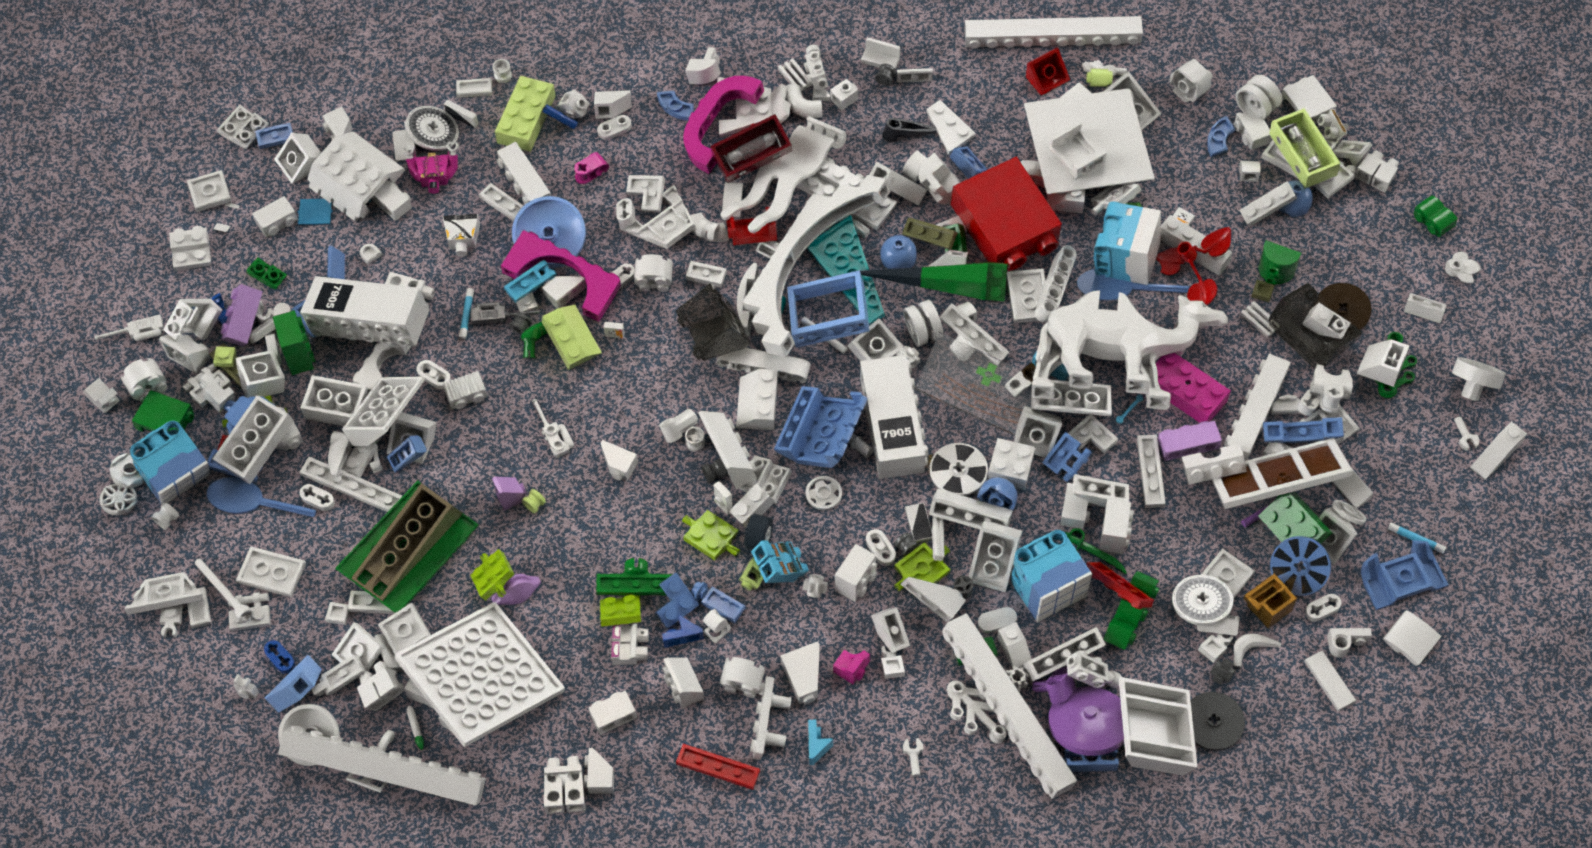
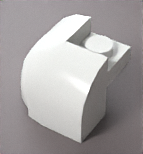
(937, 179)

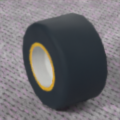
(758, 529)

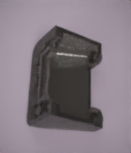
(712, 324)
(1313, 348)

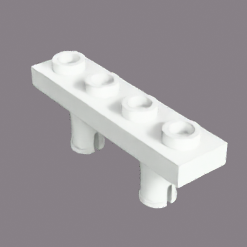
(763, 737)

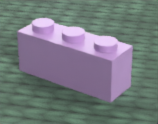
(241, 315)
(1189, 440)

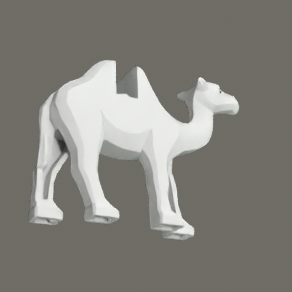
(1116, 337)

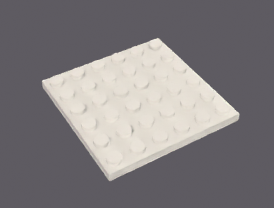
(479, 673)

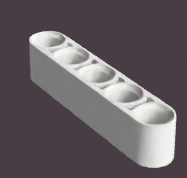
(1055, 283)
(749, 359)

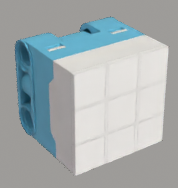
(1128, 243)

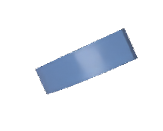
(1303, 431)

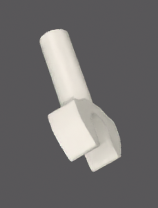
(1465, 435)
(913, 753)

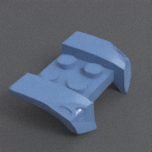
(1402, 575)

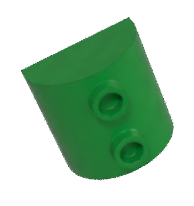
(1278, 263)

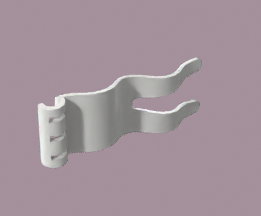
(807, 156)

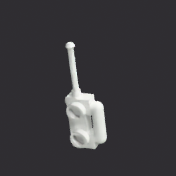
(140, 329)
(551, 432)

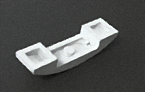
(746, 283)

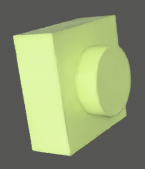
(224, 357)

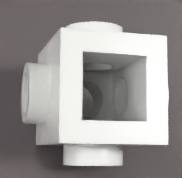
(573, 104)

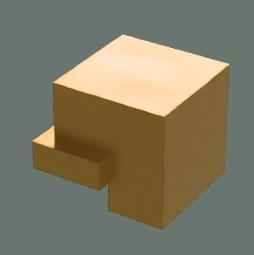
(1270, 600)

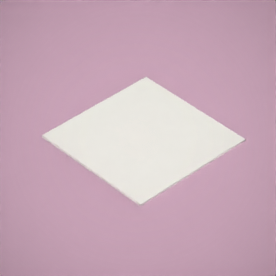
(1107, 122)

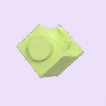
(748, 583)

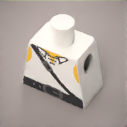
(462, 232)

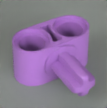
(1058, 686)

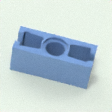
(1085, 765)

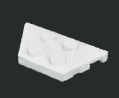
(163, 593)

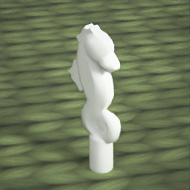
(1087, 66)

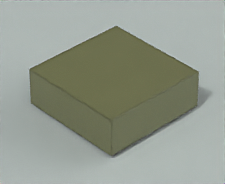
(1262, 291)

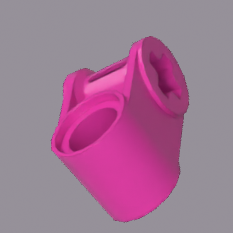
(591, 167)

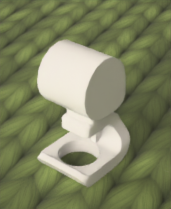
(278, 309)
(716, 624)

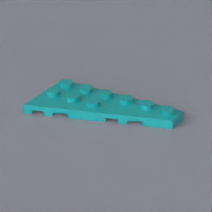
(841, 253)

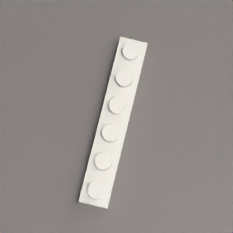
(350, 485)

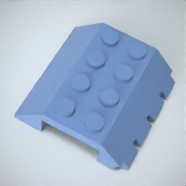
(819, 427)

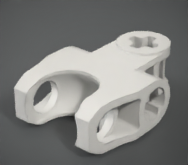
(1331, 388)

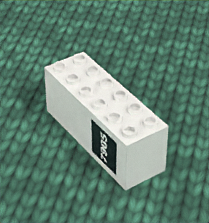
(365, 311)
(893, 416)

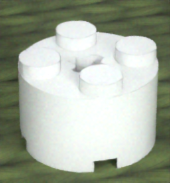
(1191, 81)
(653, 272)
(142, 377)
(742, 676)

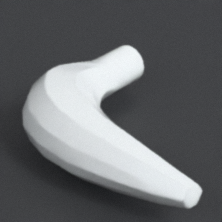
(1250, 641)

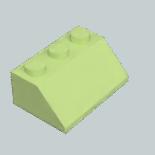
(570, 336)

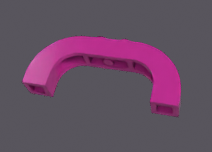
(708, 108)

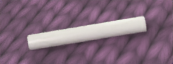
(835, 343)

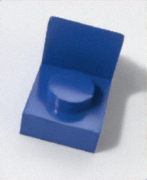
(688, 633)

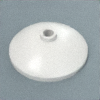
(309, 717)

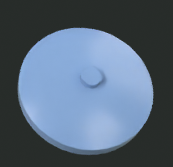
(554, 221)

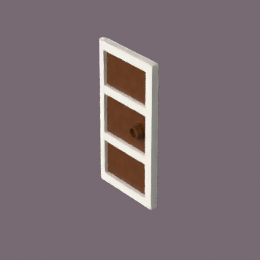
(1284, 473)

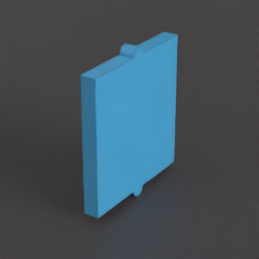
(314, 212)

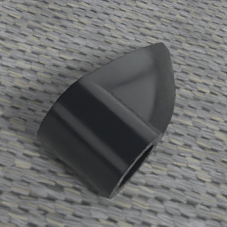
(904, 128)

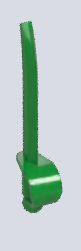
(1093, 550)

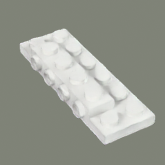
(828, 179)

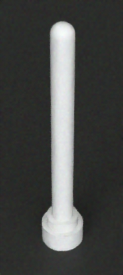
(242, 612)

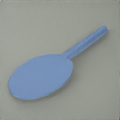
(1110, 287)
(240, 497)

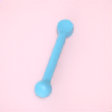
(1119, 419)

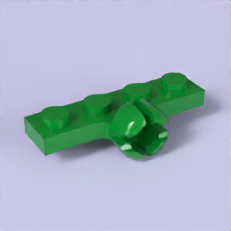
(631, 582)

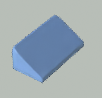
(967, 161)
(336, 263)

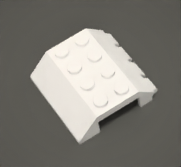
(351, 173)

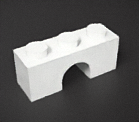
(1202, 469)

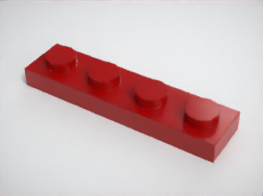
(1119, 585)
(718, 766)

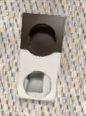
(1021, 380)

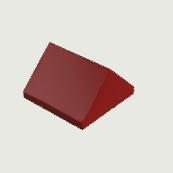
(1047, 71)

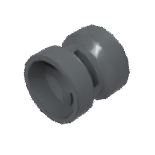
(714, 470)

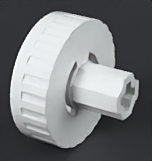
(1477, 376)

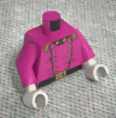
(433, 168)

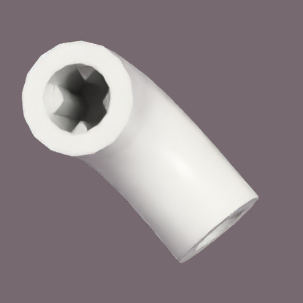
(800, 105)

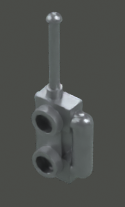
(493, 313)

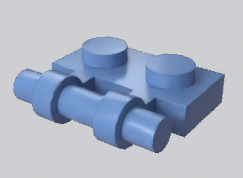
(1061, 455)

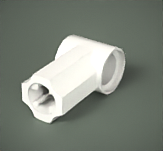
(674, 427)

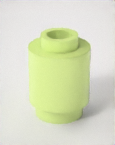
(1099, 77)

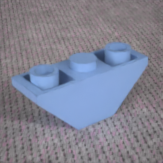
(294, 685)

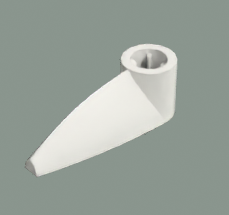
(338, 452)

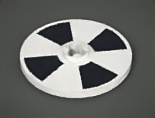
(961, 455)

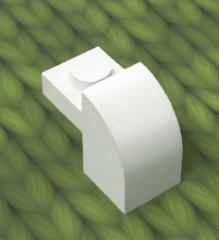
(704, 70)
(101, 395)

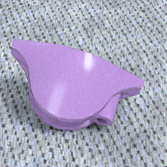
(517, 589)

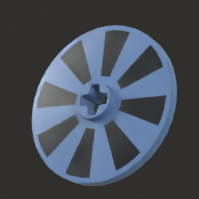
(1314, 558)

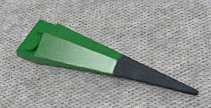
(972, 280)

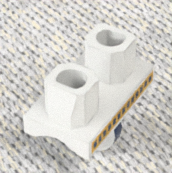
(1334, 127)

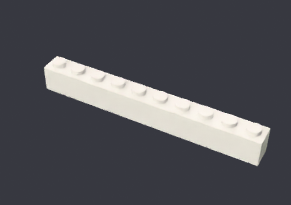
(1053, 32)
(1009, 706)
(382, 766)

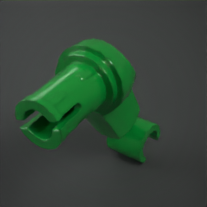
(530, 336)

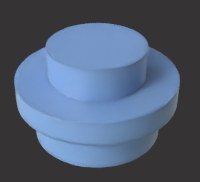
(699, 590)

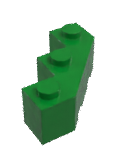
(1127, 618)

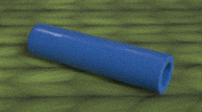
(559, 116)

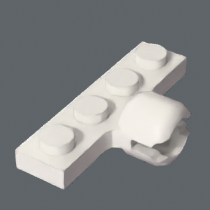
(971, 333)

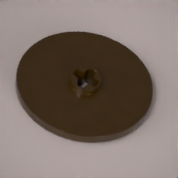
(1352, 297)

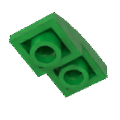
(266, 274)

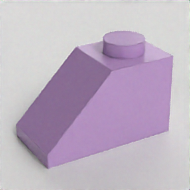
(508, 491)

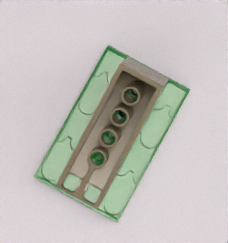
(407, 547)

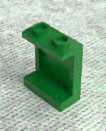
(160, 409)

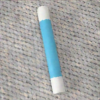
(466, 313)
(1413, 536)

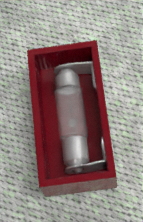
(751, 148)

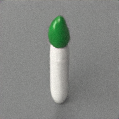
(415, 727)

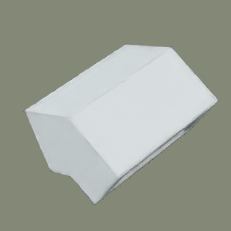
(767, 248)

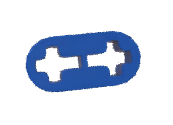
(276, 660)

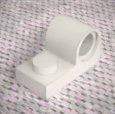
(1346, 636)

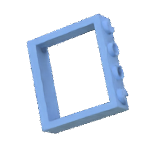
(831, 329)

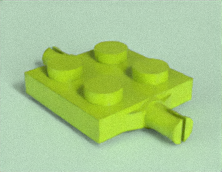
(711, 535)
(921, 566)
(492, 574)

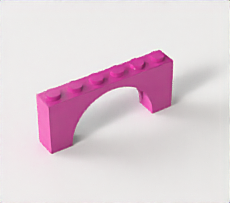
(531, 250)

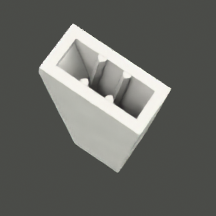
(803, 672)

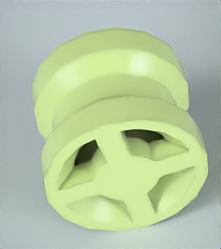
(533, 501)

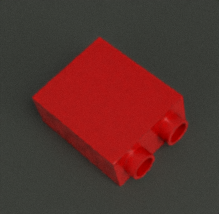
(1006, 214)

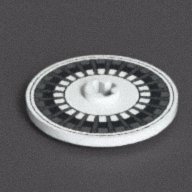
(419, 128)
(1216, 595)

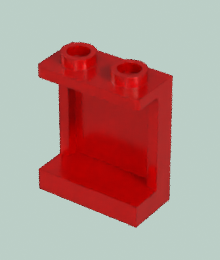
(740, 234)

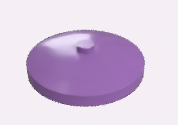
(1088, 722)

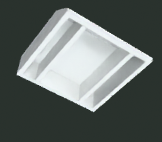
(1157, 727)

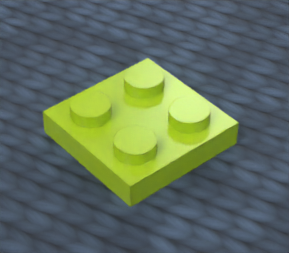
(620, 610)

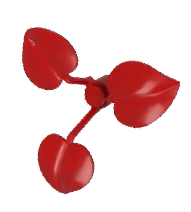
(1171, 259)

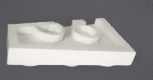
(949, 126)

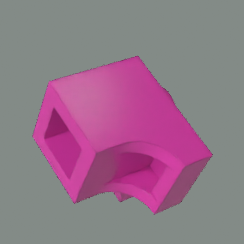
(851, 666)

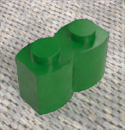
(1435, 216)

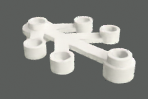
(973, 708)

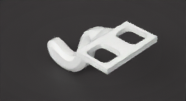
(365, 782)

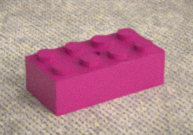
(1191, 388)

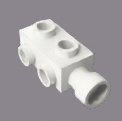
(814, 66)
(1091, 670)

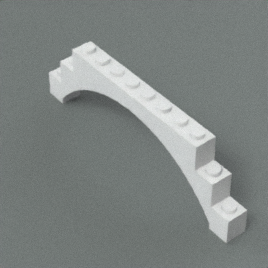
(816, 216)

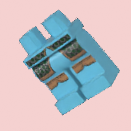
(781, 560)

